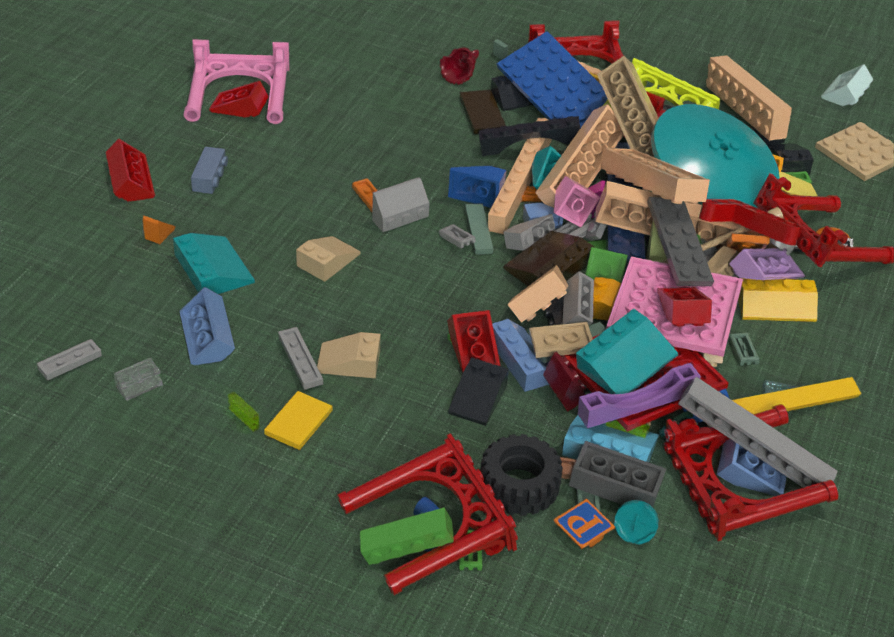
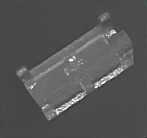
(138, 379)

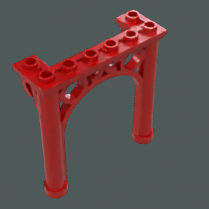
(601, 46)
(816, 246)
(435, 467)
(737, 511)

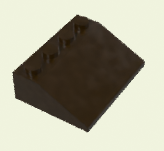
(553, 249)

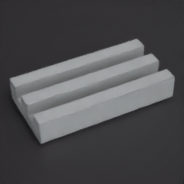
(457, 236)

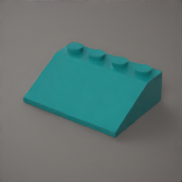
(211, 262)
(625, 354)

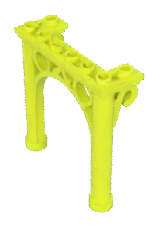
(671, 87)

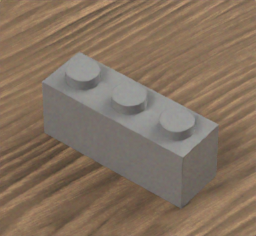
(579, 300)

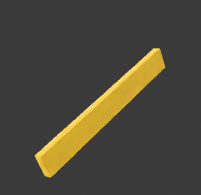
(802, 396)

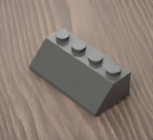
(616, 475)

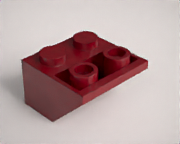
(564, 381)

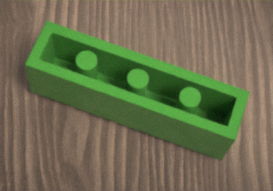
(406, 536)

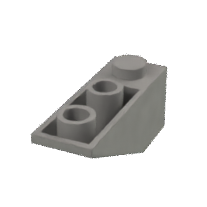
(527, 233)

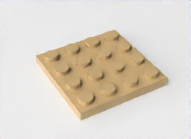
(859, 150)

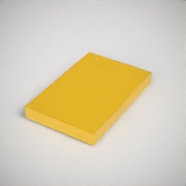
(298, 420)

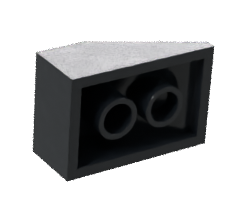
(795, 157)
(479, 391)

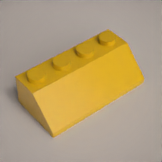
(778, 300)

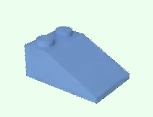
(748, 471)

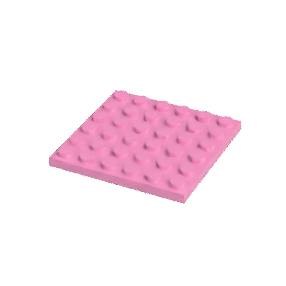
(640, 293)

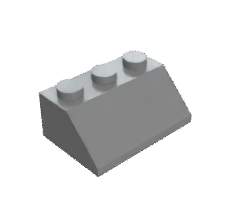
(400, 205)

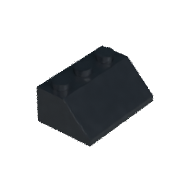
(507, 94)

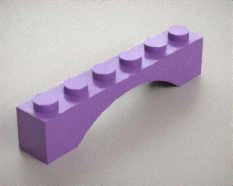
(602, 407)

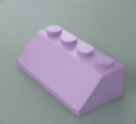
(765, 265)

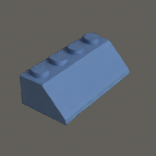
(206, 328)
(518, 354)

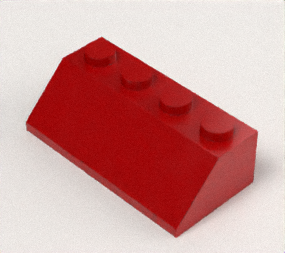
(129, 172)

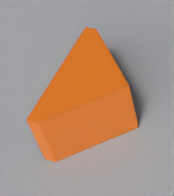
(156, 230)

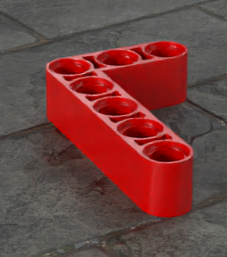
(750, 217)

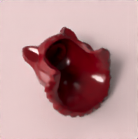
(458, 65)

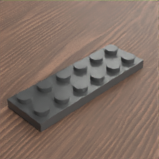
(680, 243)

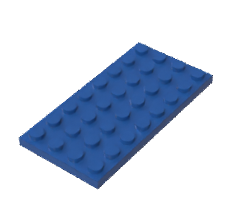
(553, 79)

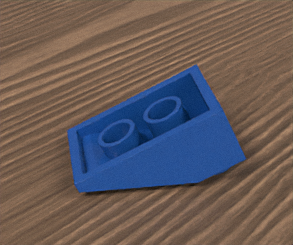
(476, 184)

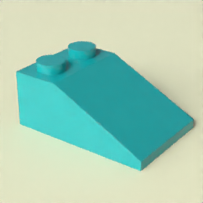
(543, 164)

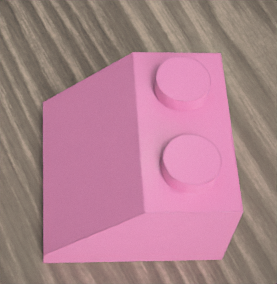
(574, 201)

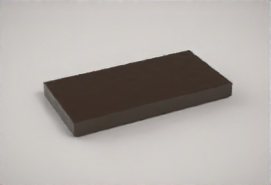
(481, 110)

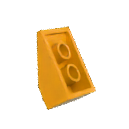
(604, 297)

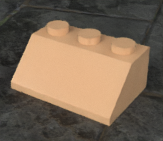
(539, 294)

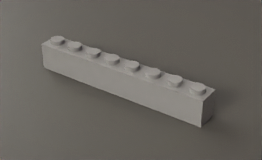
(755, 435)

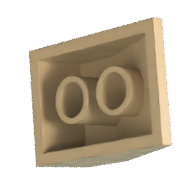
(325, 256)
(351, 355)

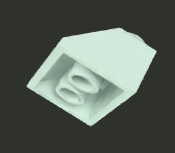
(848, 86)

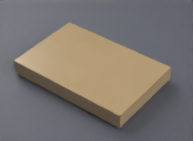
(562, 338)

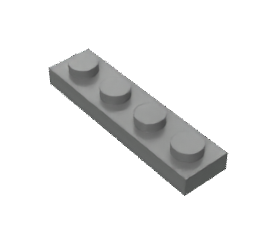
(300, 358)

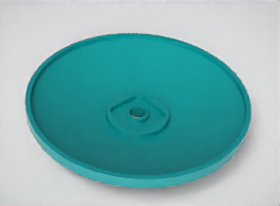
(693, 140)

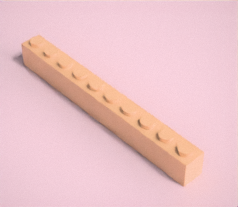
(515, 185)

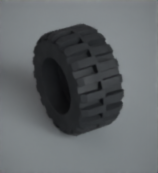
(527, 455)

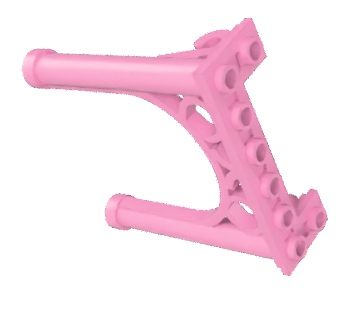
(239, 65)

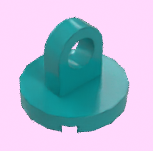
(636, 522)

